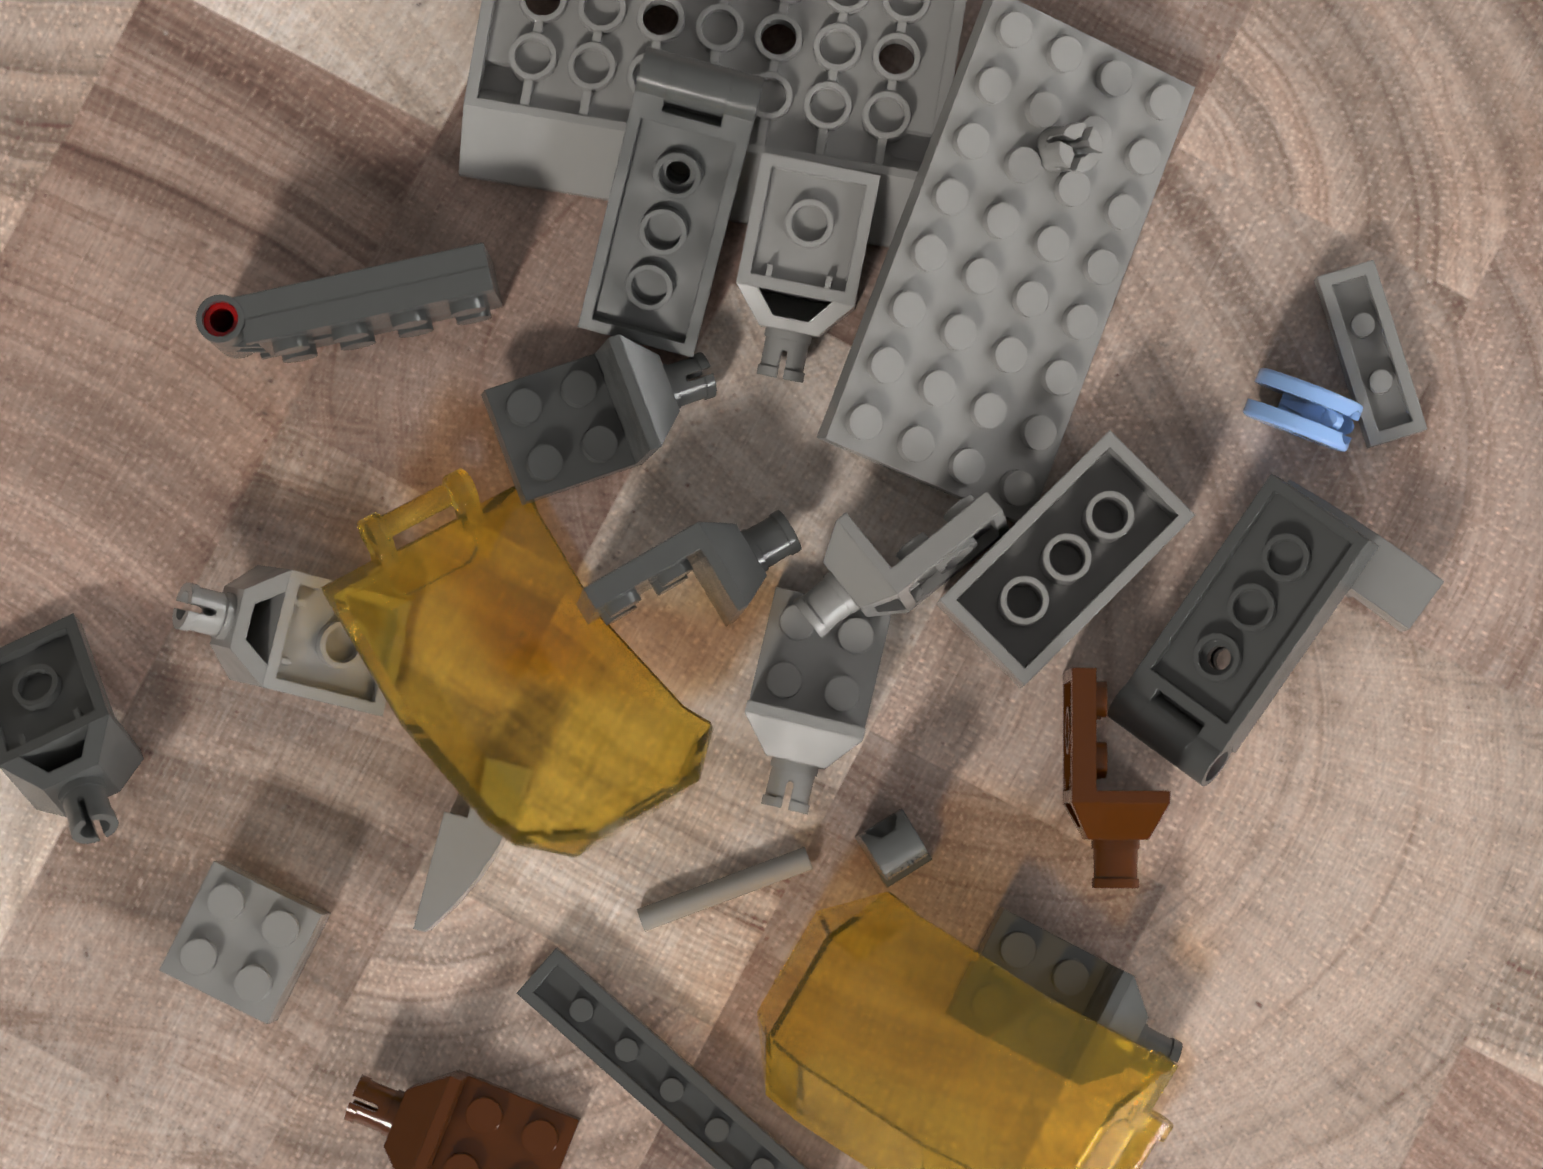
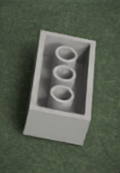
(1065, 559)

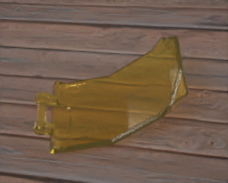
(505, 682)
(944, 1059)

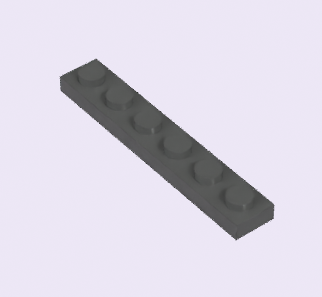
(650, 1069)

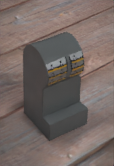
(893, 848)

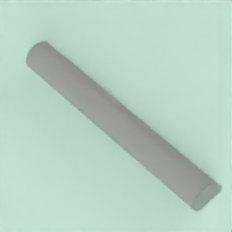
(724, 889)

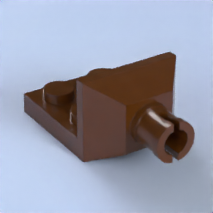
(1108, 817)
(463, 1124)

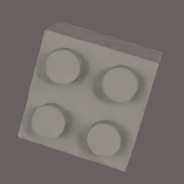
(245, 941)

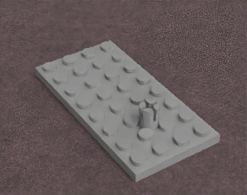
(1006, 259)

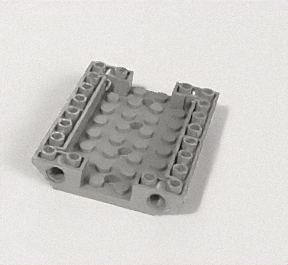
(558, 88)

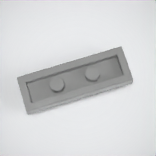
(1370, 353)

